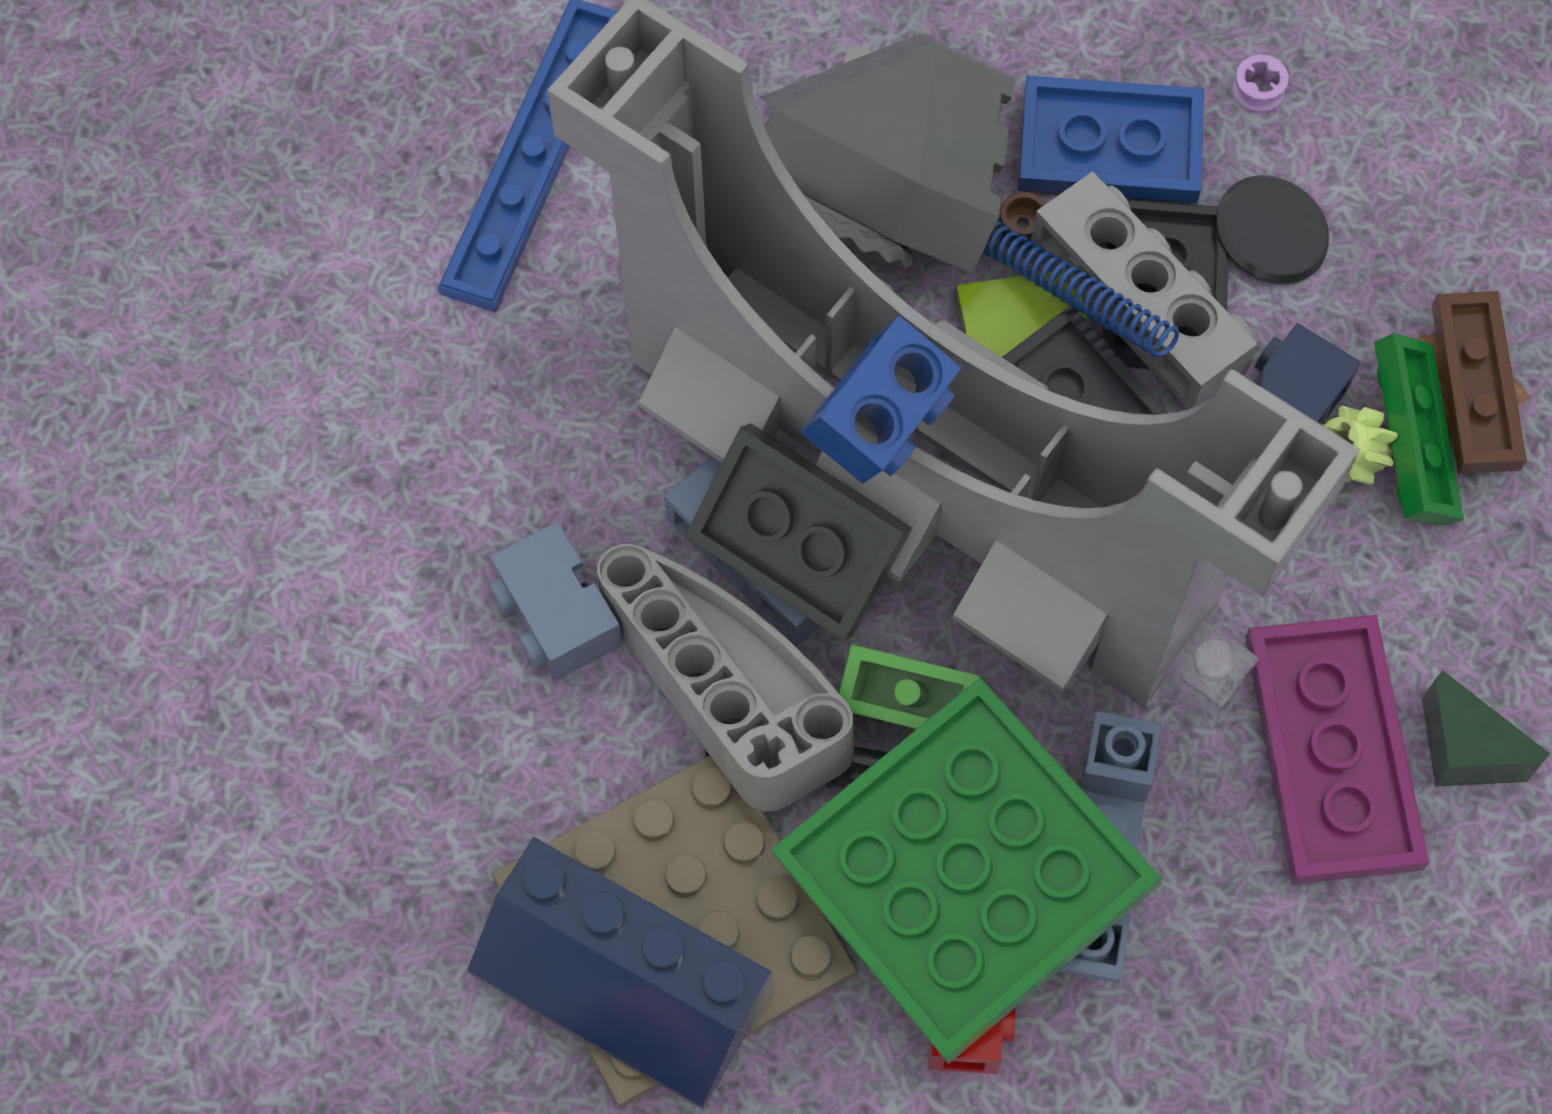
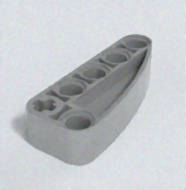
(748, 676)

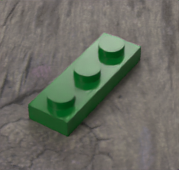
(1417, 414)

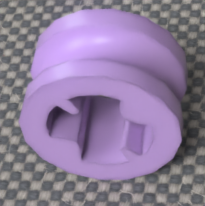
(1273, 74)

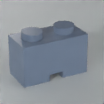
(544, 588)

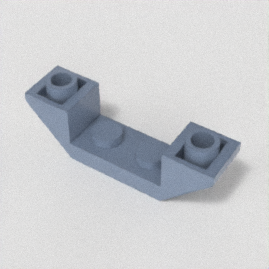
(1117, 781)

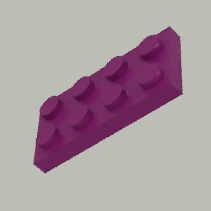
(1336, 750)

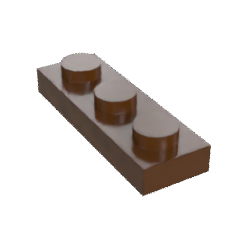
(1478, 382)

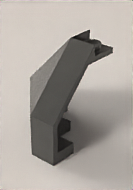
(901, 144)

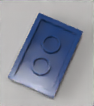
(1126, 133)

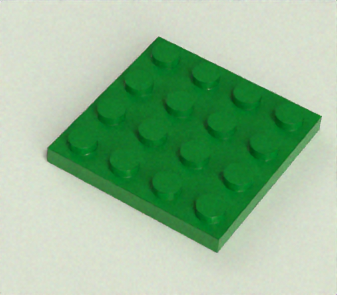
(965, 869)

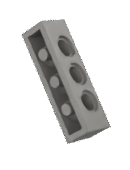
(1100, 212)

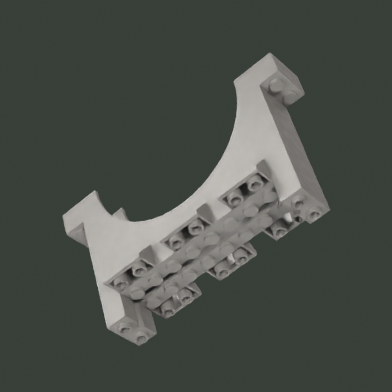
(741, 290)

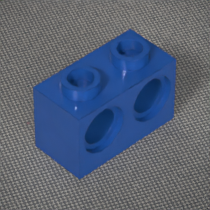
(874, 393)

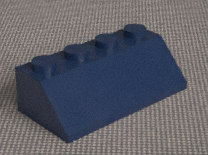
(619, 972)

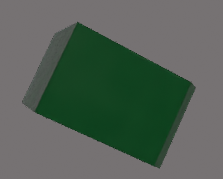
(1474, 741)

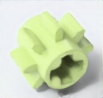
(1364, 432)

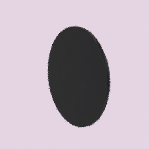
(1272, 229)

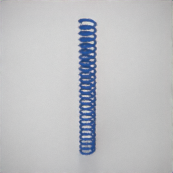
(1023, 271)

